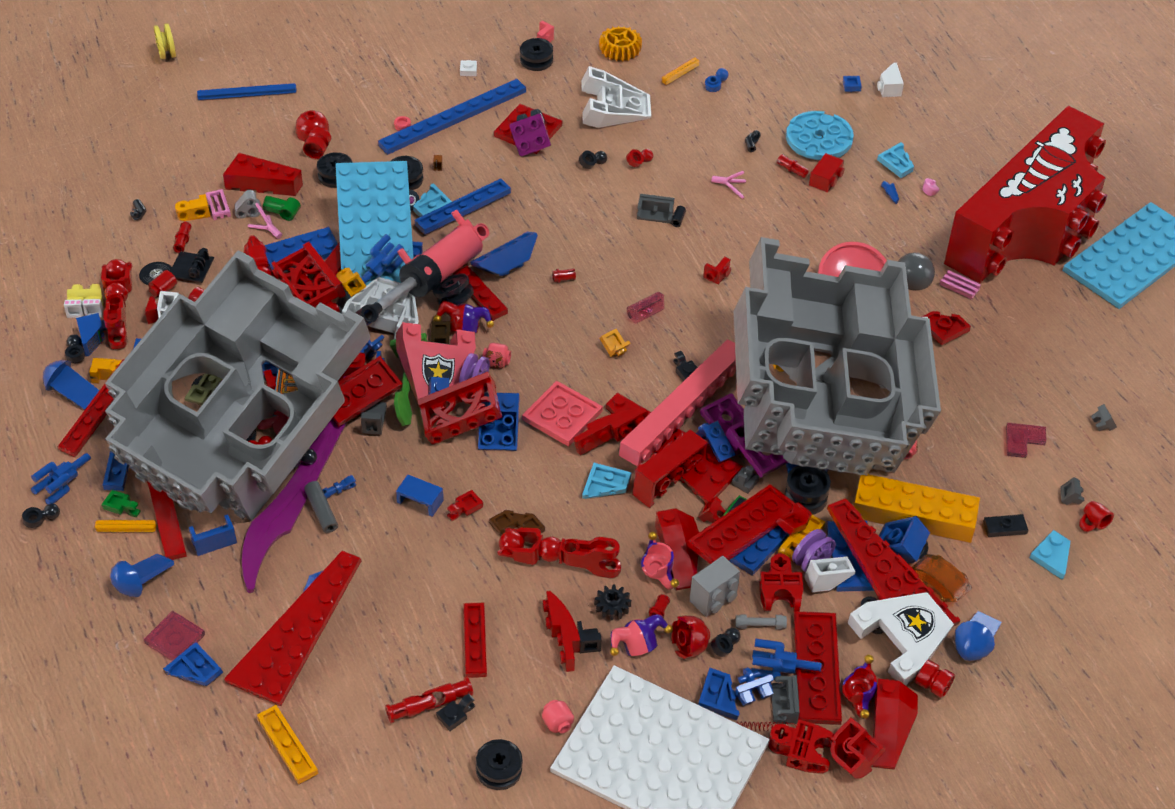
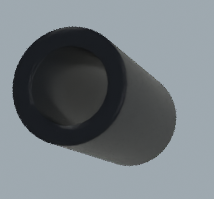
(678, 216)

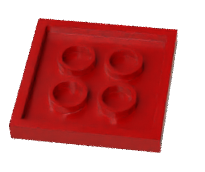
(504, 132)

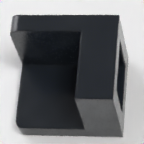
(589, 639)

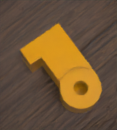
(192, 209)
(351, 282)
(102, 369)

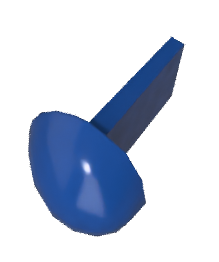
(68, 383)
(129, 578)
(976, 637)

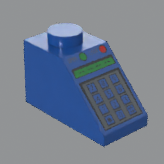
(91, 332)

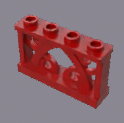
(309, 257)
(475, 416)

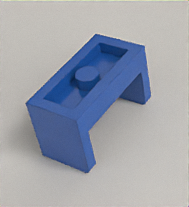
(420, 492)
(214, 538)

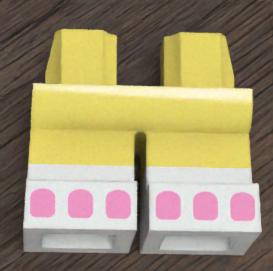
(84, 301)

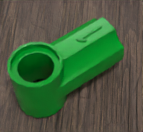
(286, 208)

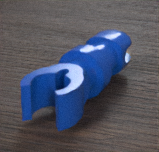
(346, 483)

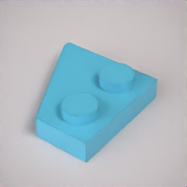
(897, 160)
(1053, 554)

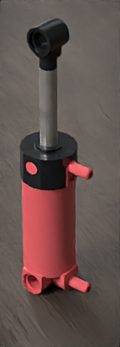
(432, 266)

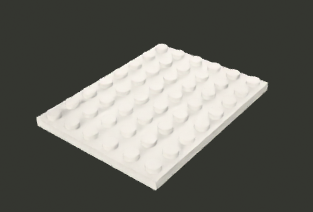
(657, 749)

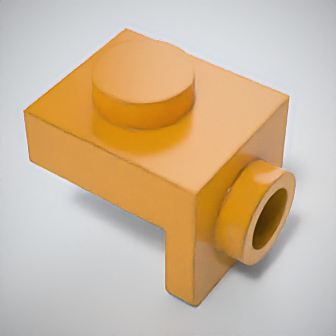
(614, 343)

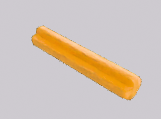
(680, 71)
(125, 525)

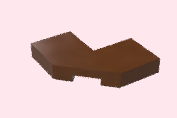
(511, 520)

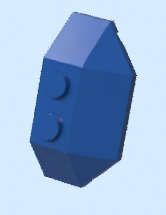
(508, 255)

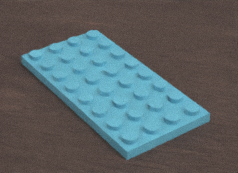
(371, 204)
(1128, 256)

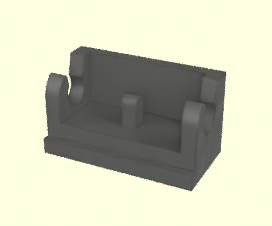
(655, 208)
(785, 700)

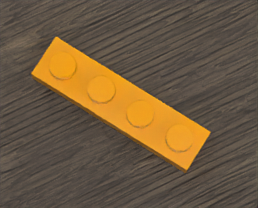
(287, 744)

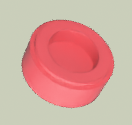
(401, 123)

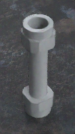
(743, 621)

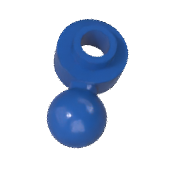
(713, 83)

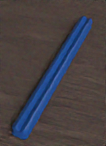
(246, 91)

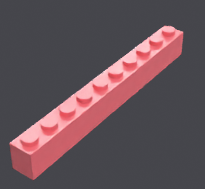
(679, 405)

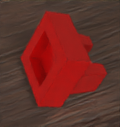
(711, 510)

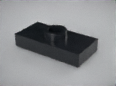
(1005, 525)

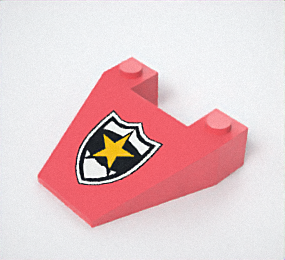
(431, 359)

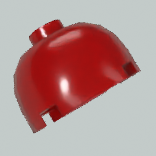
(308, 121)
(690, 636)

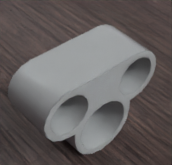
(246, 205)

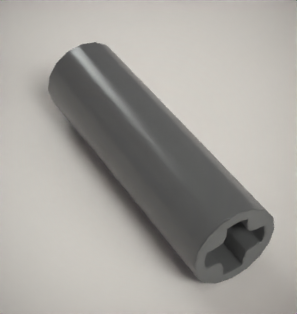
(321, 507)

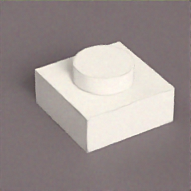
(468, 68)

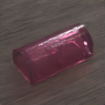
(646, 307)

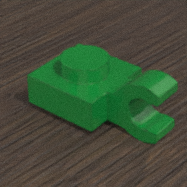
(119, 502)

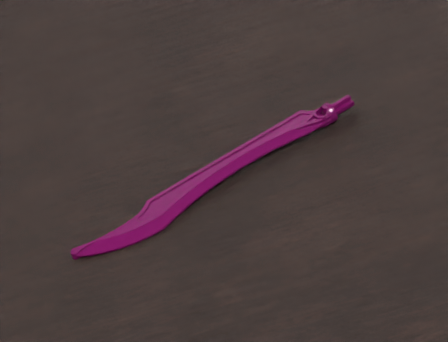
(285, 509)

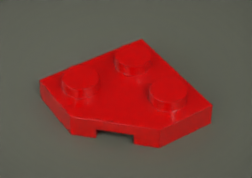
(945, 327)

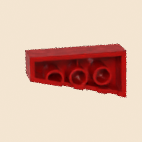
(262, 175)

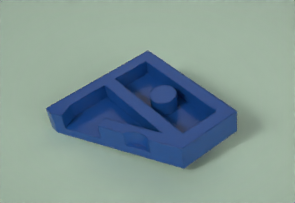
(194, 666)
(718, 694)

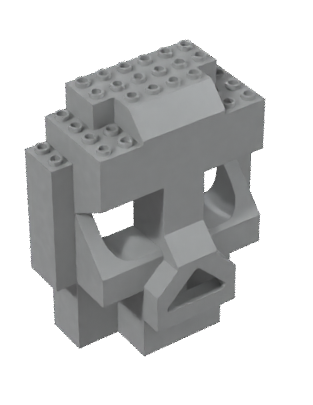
(230, 334)
(871, 337)

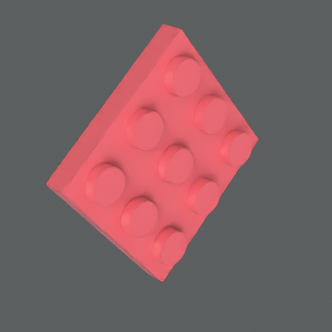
(562, 413)

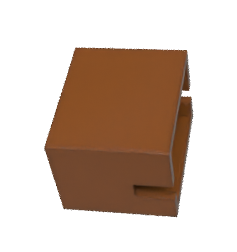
(438, 162)

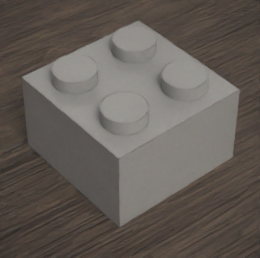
(714, 586)

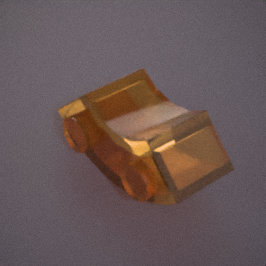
(942, 577)

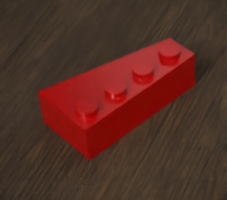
(667, 466)

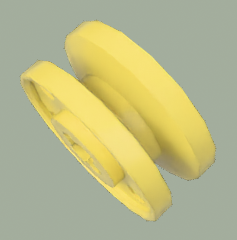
(164, 41)

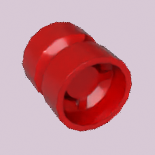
(317, 143)
(936, 679)

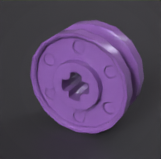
(474, 367)
(813, 547)

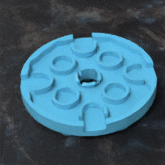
(804, 131)

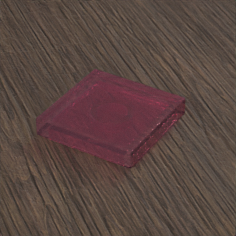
(174, 635)

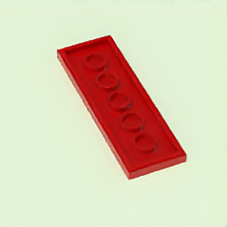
(741, 525)
(818, 690)

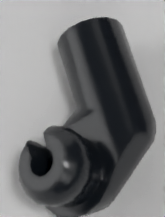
(751, 139)
(139, 211)

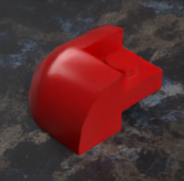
(855, 749)

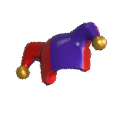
(464, 316)
(861, 687)

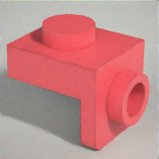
(546, 31)

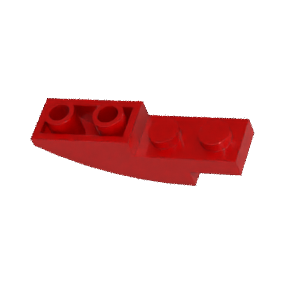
(611, 426)
(562, 627)

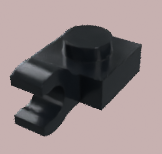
(684, 368)
(454, 714)

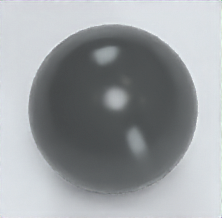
(919, 270)

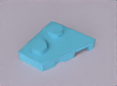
(430, 201)
(606, 481)

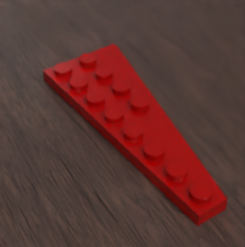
(708, 476)
(884, 569)
(284, 649)

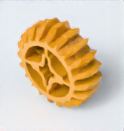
(620, 43)

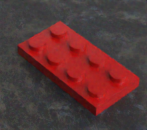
(365, 389)

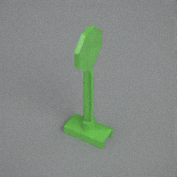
(401, 399)

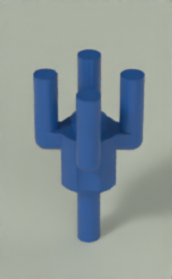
(381, 261)
(58, 477)
(780, 660)

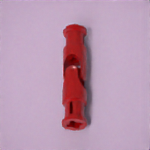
(416, 704)

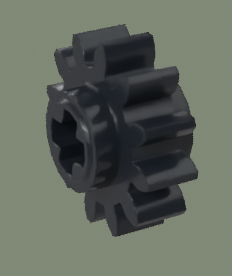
(612, 602)

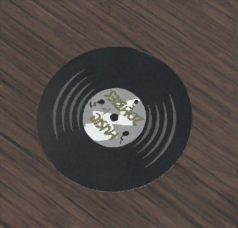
(152, 270)

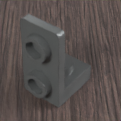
(373, 419)

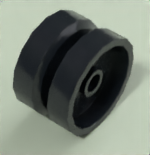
(808, 487)

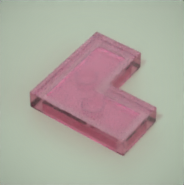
(1020, 435)

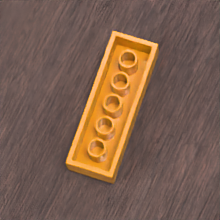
(940, 511)

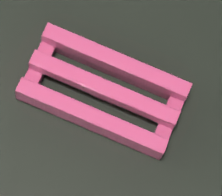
(221, 213)
(959, 284)

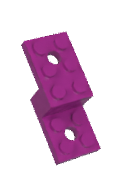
(735, 433)

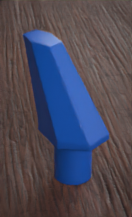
(890, 191)

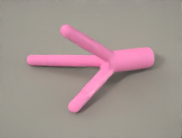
(727, 180)
(269, 226)

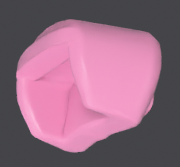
(930, 187)

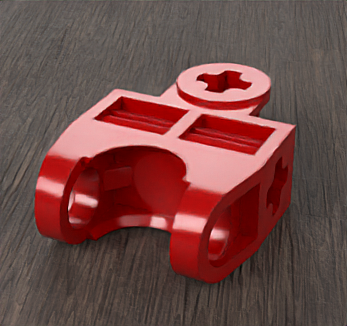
(781, 584)
(790, 744)

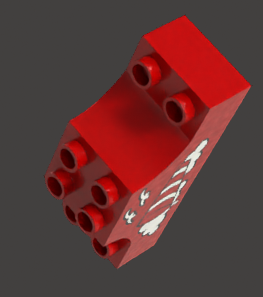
(1035, 202)

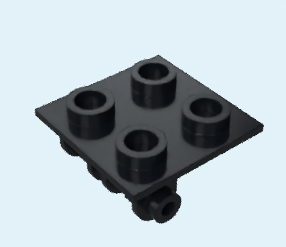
(192, 266)

